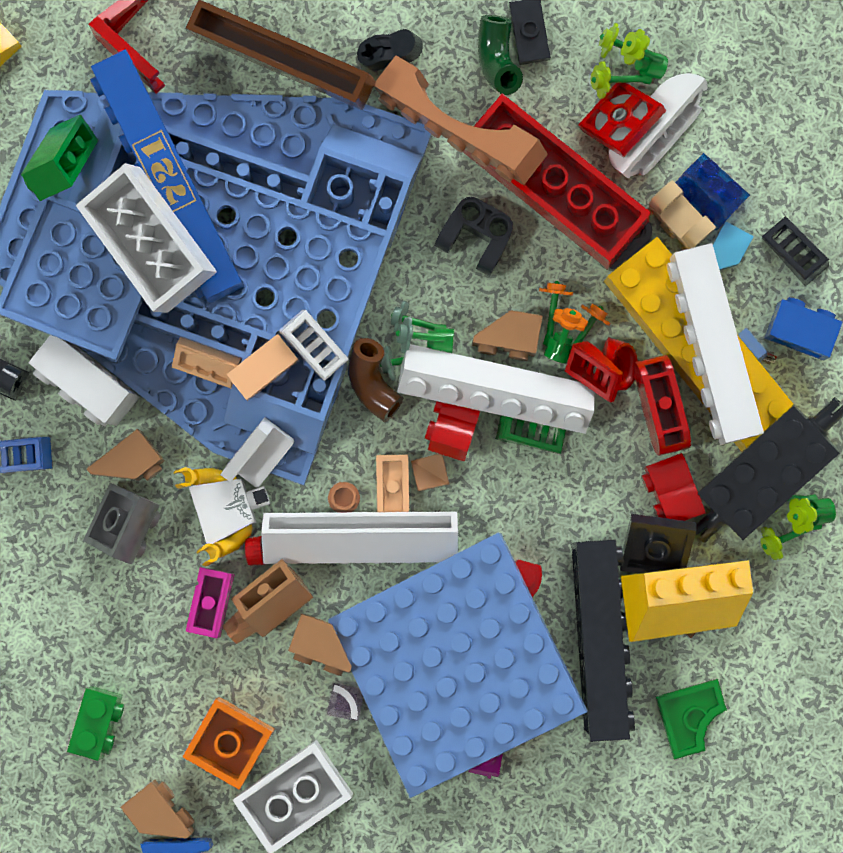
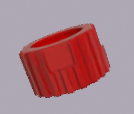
(254, 551)

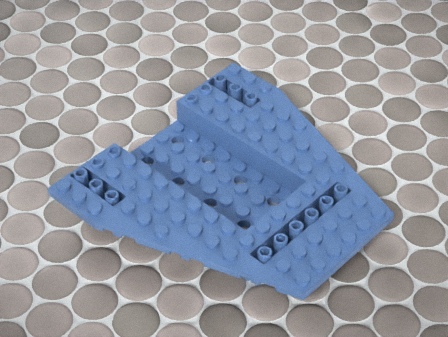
(281, 166)

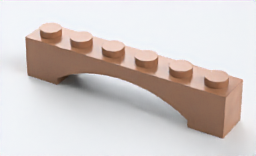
(510, 151)

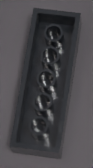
(601, 640)

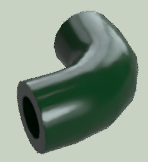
(495, 54)

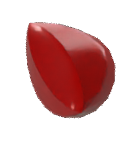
(623, 357)

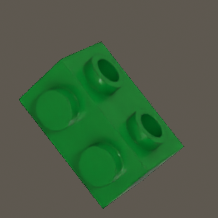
(95, 723)

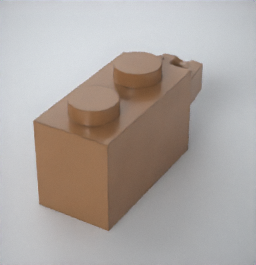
(267, 602)

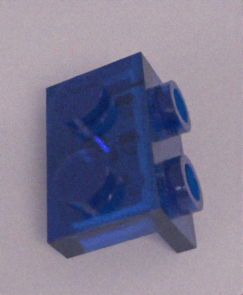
(711, 190)

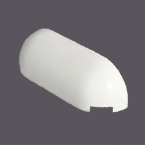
(681, 100)

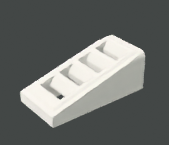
(295, 323)

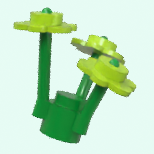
(634, 49)
(806, 515)

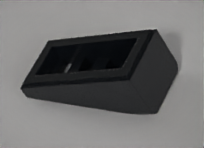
(816, 269)

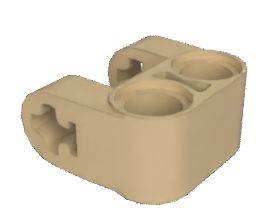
(679, 217)

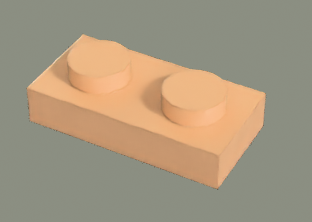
(392, 483)

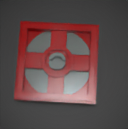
(622, 118)

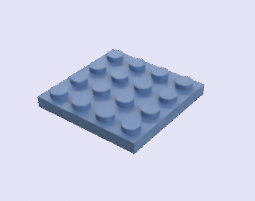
(70, 283)

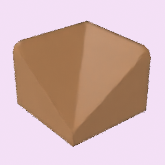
(430, 472)

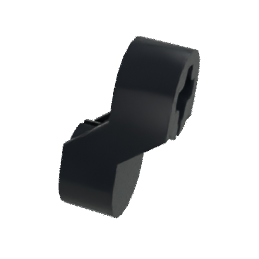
(380, 50)

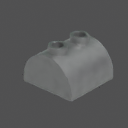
(122, 524)

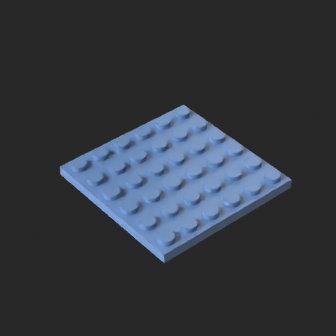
(457, 665)

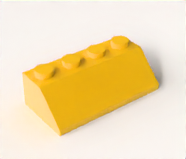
(686, 599)

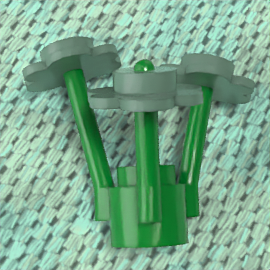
(437, 338)

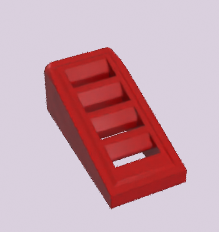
(576, 367)

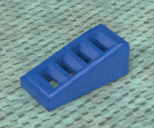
(42, 452)
(177, 845)

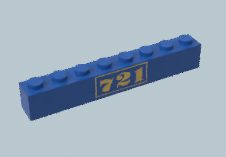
(160, 161)

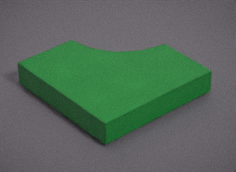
(688, 714)

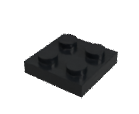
(657, 544)

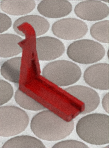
(106, 29)

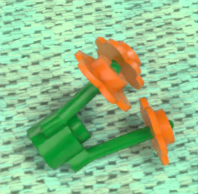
(561, 343)

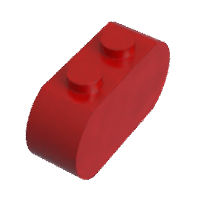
(662, 405)

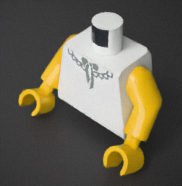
(222, 509)

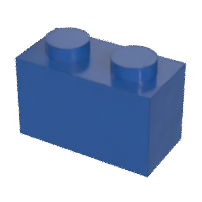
(803, 328)

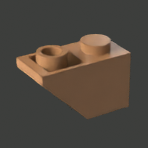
(514, 332)
(319, 642)
(153, 812)

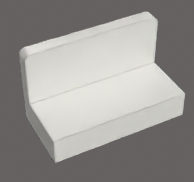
(259, 454)

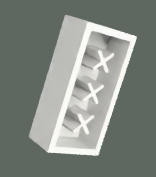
(146, 238)

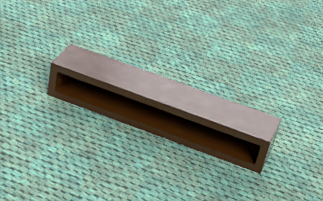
(281, 54)

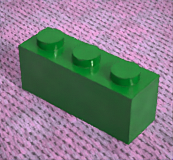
(59, 158)

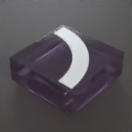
(345, 702)

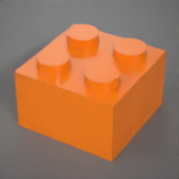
(228, 742)

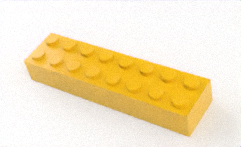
(650, 299)

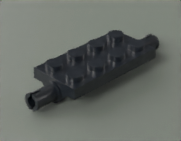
(769, 471)

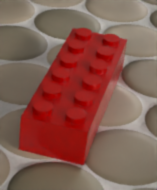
(570, 190)

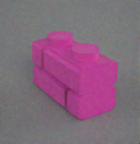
(210, 602)

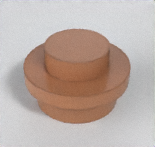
(343, 497)

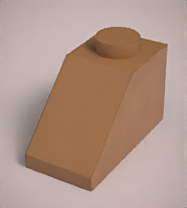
(130, 459)

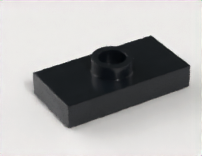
(529, 31)

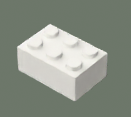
(83, 381)
(293, 797)

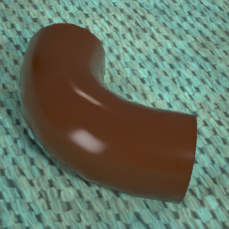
(368, 382)

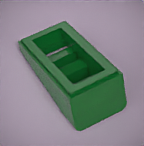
(503, 434)

